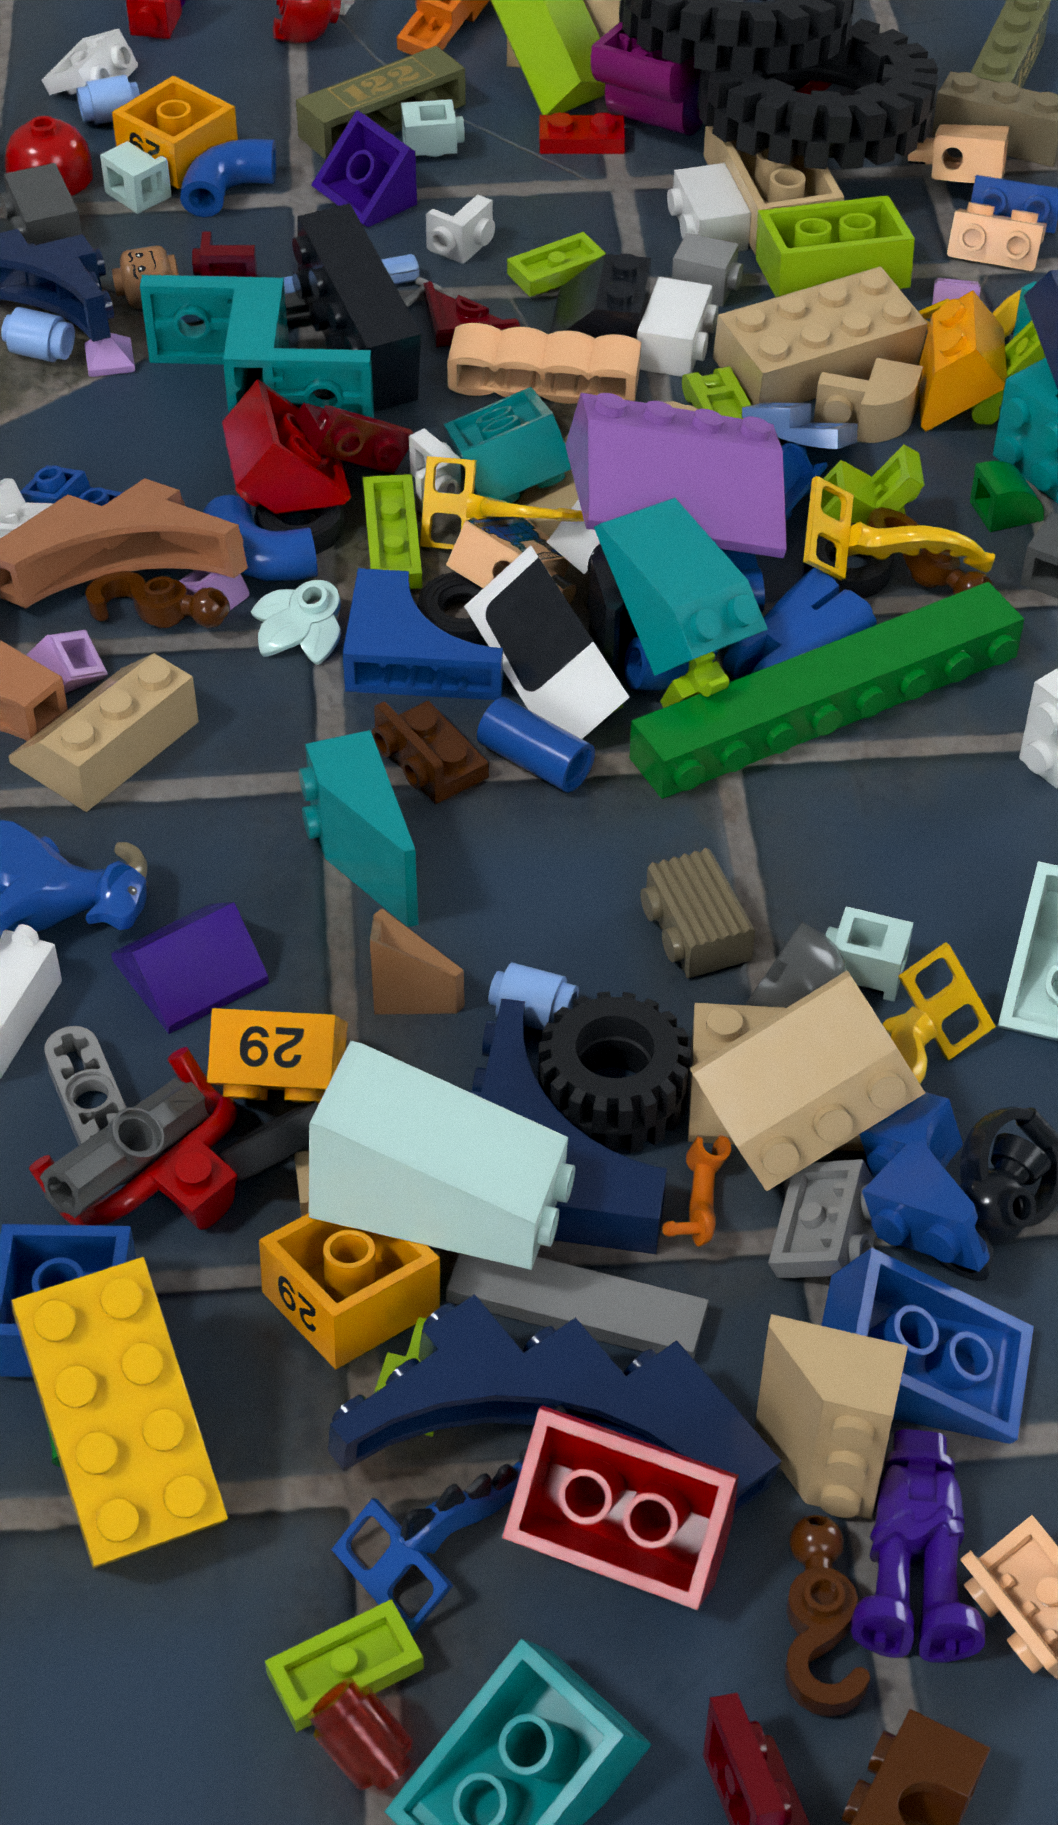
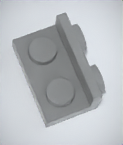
(823, 1220)

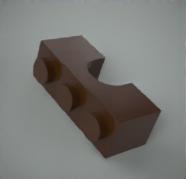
(920, 1776)

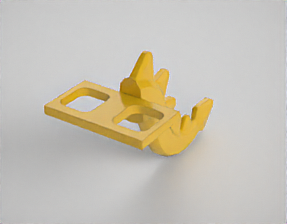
(469, 505)
(878, 541)
(924, 1021)

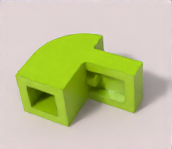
(890, 487)

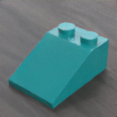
(513, 445)
(677, 585)
(360, 821)
(524, 1751)

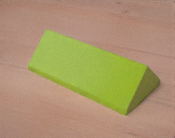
(553, 50)

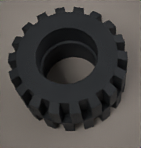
(623, 1036)

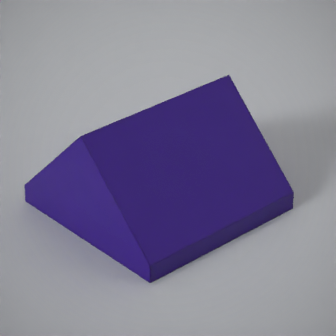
(369, 172)
(193, 965)

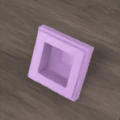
(109, 356)

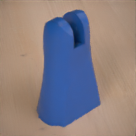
(801, 621)

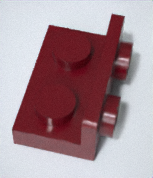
(354, 437)
(748, 1768)

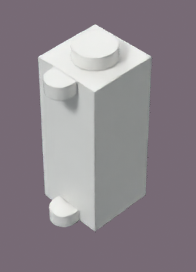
(27, 984)

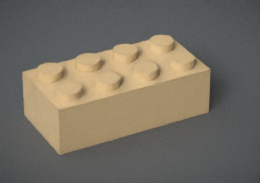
(770, 183)
(828, 328)

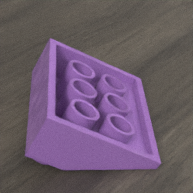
(713, 464)

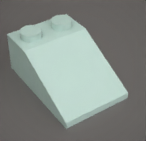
(1033, 983)

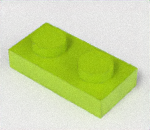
(553, 263)
(369, 1648)

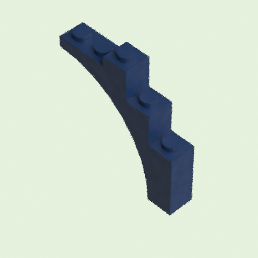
(57, 278)
(480, 1376)

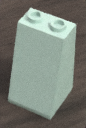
(433, 1163)

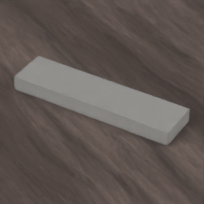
(606, 1305)

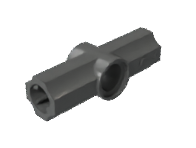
(103, 1160)

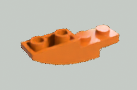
(436, 23)

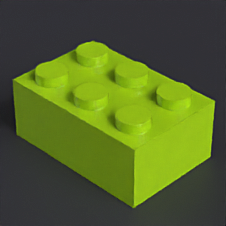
(832, 241)

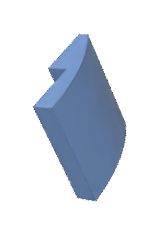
(794, 424)

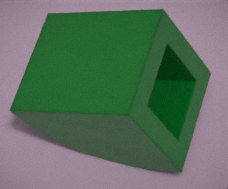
(1003, 496)

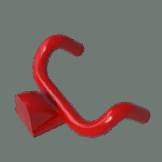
(186, 1173)

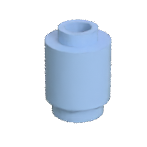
(103, 96)
(38, 334)
(541, 991)

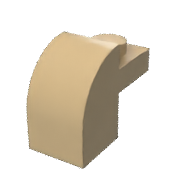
(879, 405)

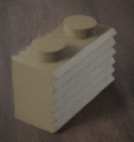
(697, 913)

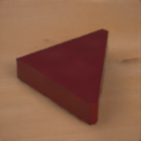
(447, 313)

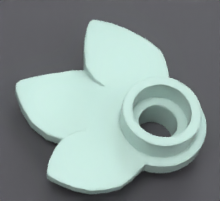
(294, 621)

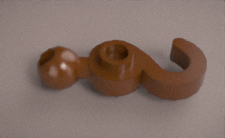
(928, 568)
(159, 601)
(821, 1614)

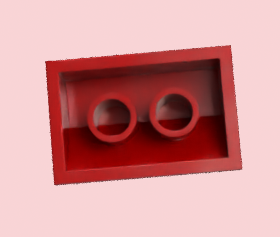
(274, 458)
(622, 1508)

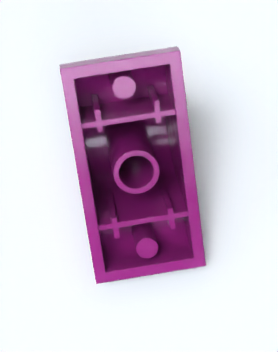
(645, 84)

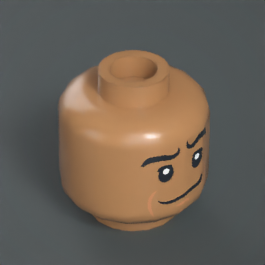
(139, 262)

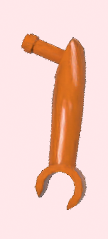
(701, 1203)

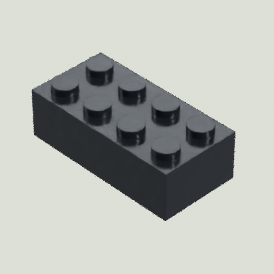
(357, 301)

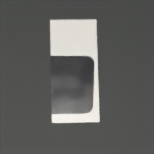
(546, 647)

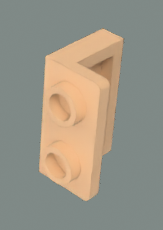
(996, 238)
(1022, 1583)

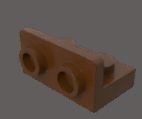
(428, 750)

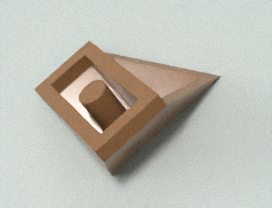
(410, 972)

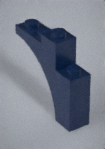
(612, 1196)

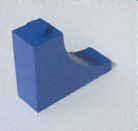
(403, 653)

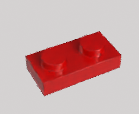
(581, 134)

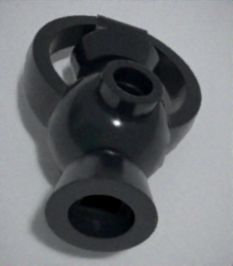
(999, 1192)

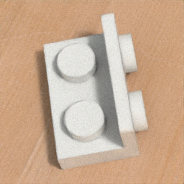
(89, 60)

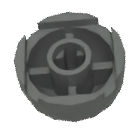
(799, 969)

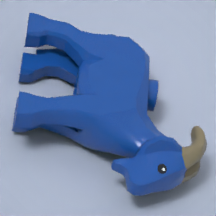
(46, 889)

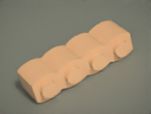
(553, 364)

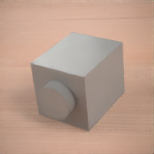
(709, 263)

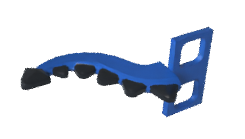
(424, 1532)

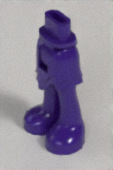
(918, 1519)

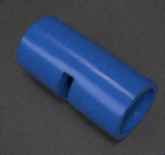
(535, 744)

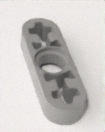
(71, 1085)

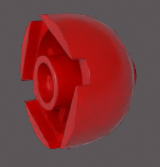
(304, 19)
(49, 142)

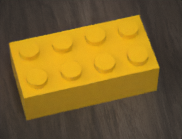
(118, 1412)

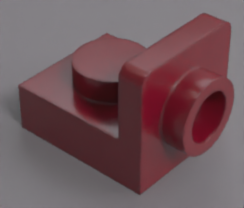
(223, 259)

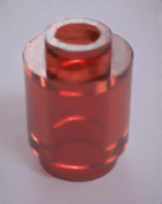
(361, 1735)

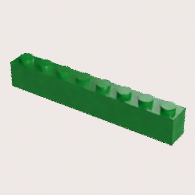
(824, 689)

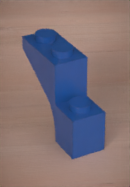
(912, 1194)

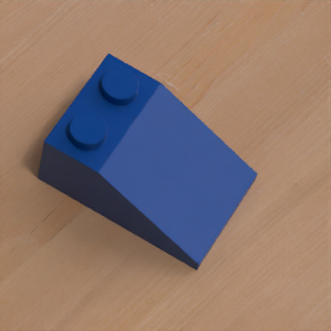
(962, 1355)

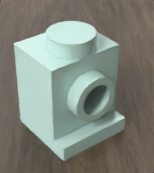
(431, 127)
(135, 177)
(873, 948)

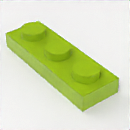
(393, 525)

